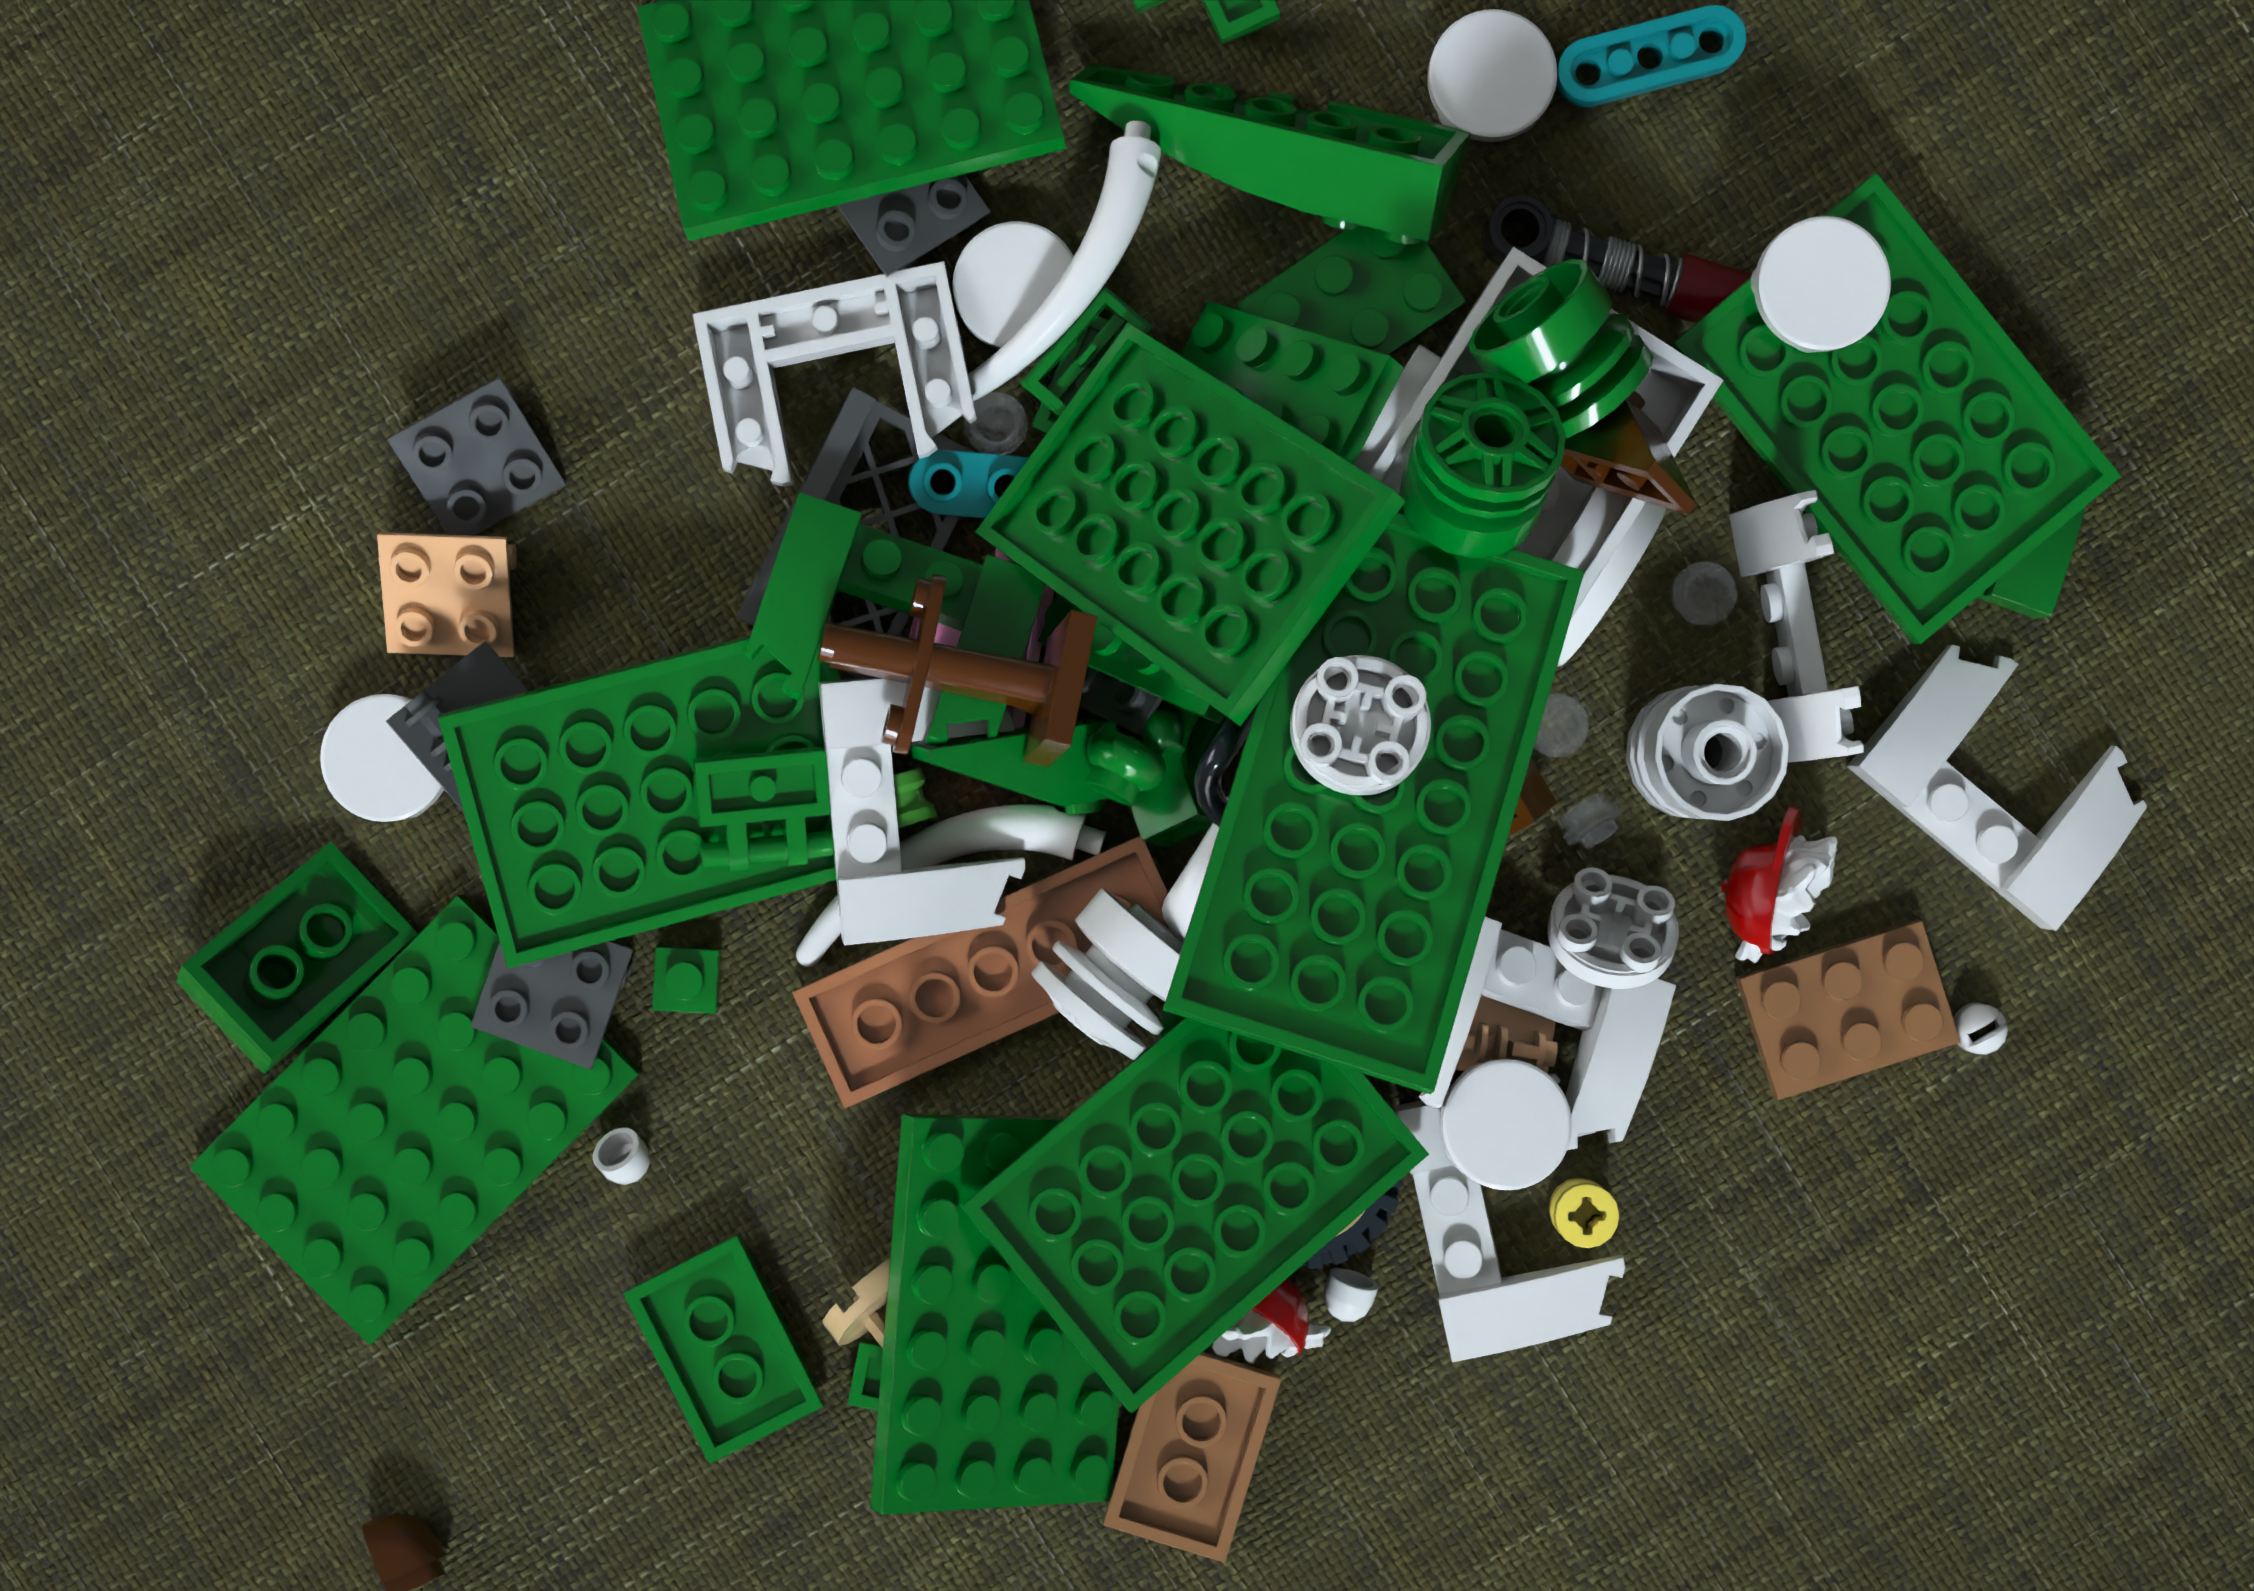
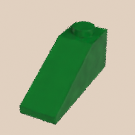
(1002, 764)

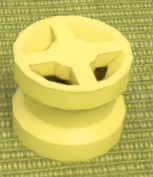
(1570, 1200)

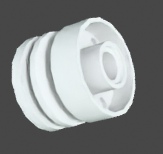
(1743, 757)
(1117, 976)

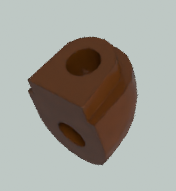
(404, 1551)

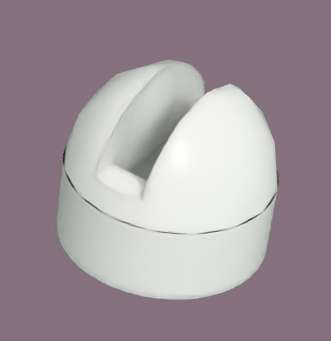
(1974, 1017)
(621, 1156)
(1349, 1294)

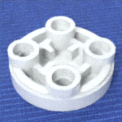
(1492, 75)
(1006, 278)
(1822, 284)
(1360, 724)
(371, 766)
(1613, 929)
(1505, 1124)

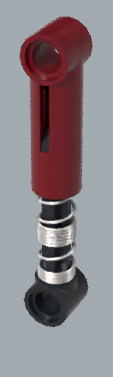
(1685, 287)

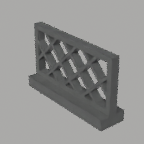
(827, 481)

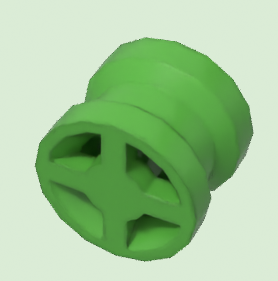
(910, 799)

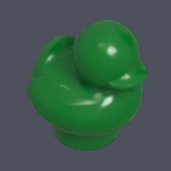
(1128, 765)

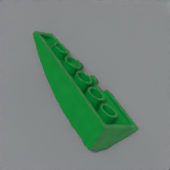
(1332, 163)

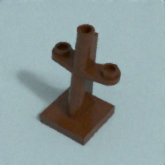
(1045, 690)

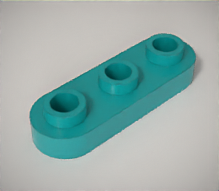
(1670, 38)
(973, 481)

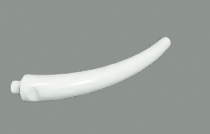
(1120, 208)
(987, 829)

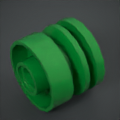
(1564, 344)
(1482, 464)

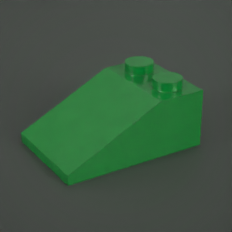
(295, 957)

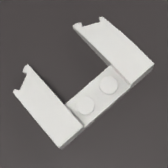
(750, 339)
(1779, 542)
(2037, 873)
(873, 891)
(1617, 1026)
(1476, 1304)

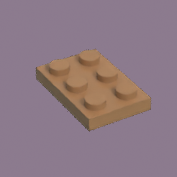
(1847, 1009)
(1193, 1456)

